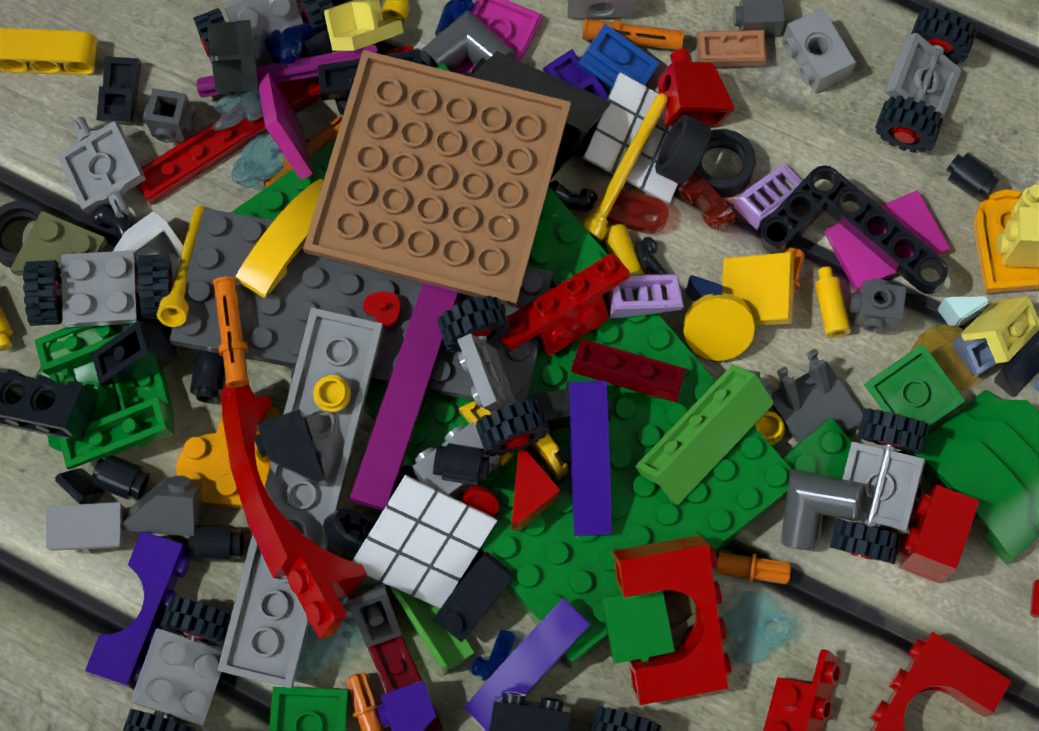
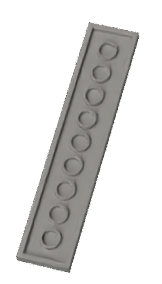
(267, 618)

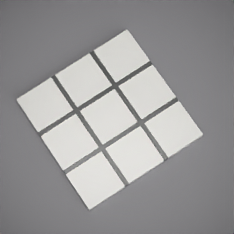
(616, 131)
(423, 541)

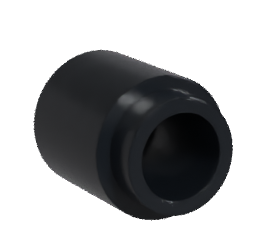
(972, 176)
(208, 377)
(461, 464)
(120, 477)
(216, 543)

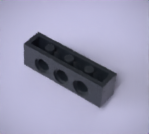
(45, 406)

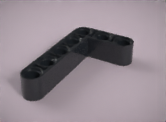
(856, 224)

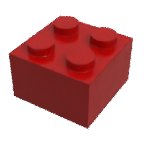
(938, 534)

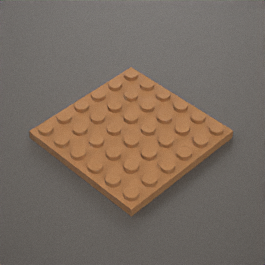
(438, 178)

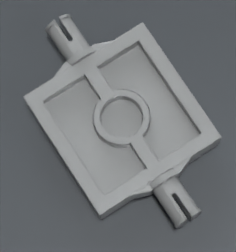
(101, 167)

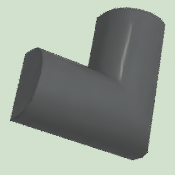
(463, 39)
(811, 497)

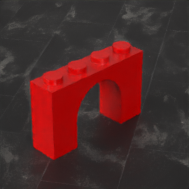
(699, 660)
(940, 668)

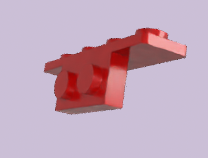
(567, 309)
(801, 704)

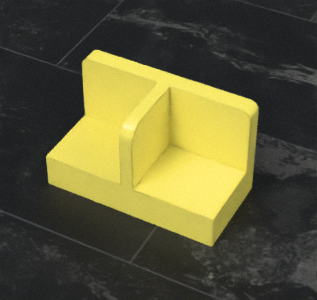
(359, 25)
(1006, 326)

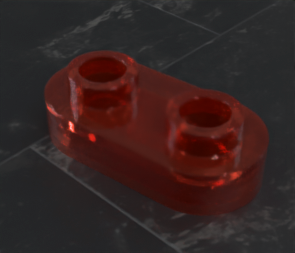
(635, 208)
(714, 209)

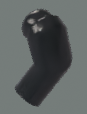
(581, 203)
(105, 215)
(647, 260)

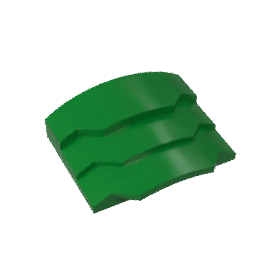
(125, 411)
(993, 457)

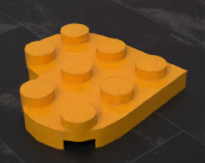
(988, 223)
(208, 460)

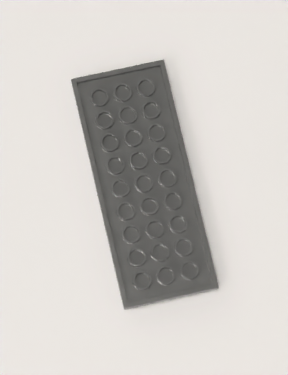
(277, 323)

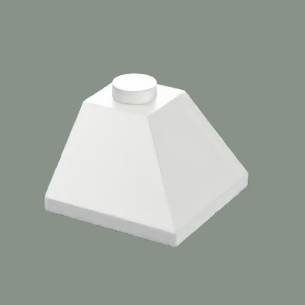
(151, 237)

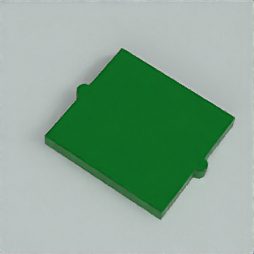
(637, 626)

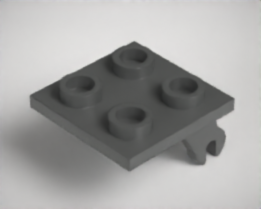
(814, 398)

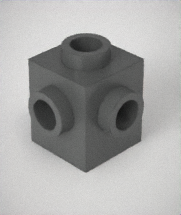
(169, 115)
(878, 305)

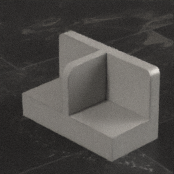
(84, 526)

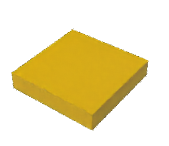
(763, 284)

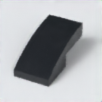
(119, 89)

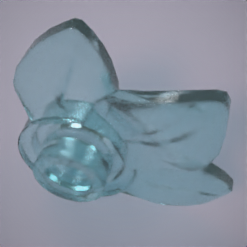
(238, 107)
(257, 162)
(749, 628)

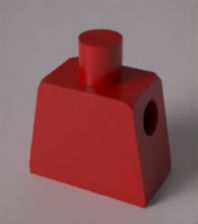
(694, 91)

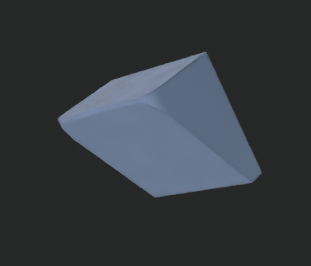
(974, 354)

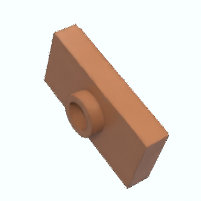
(732, 47)

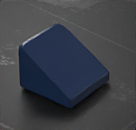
(698, 287)

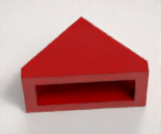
(532, 492)

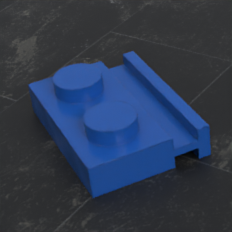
(614, 54)

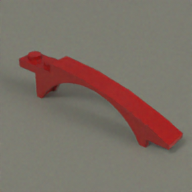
(312, 572)

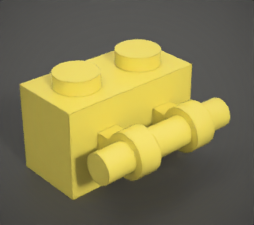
(1021, 235)

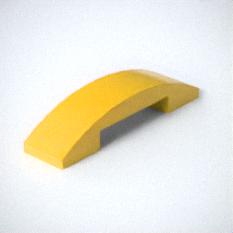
(280, 243)

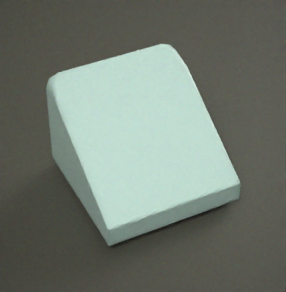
(961, 309)

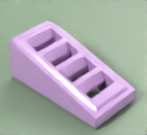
(747, 207)
(628, 307)

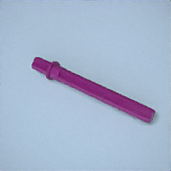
(283, 72)

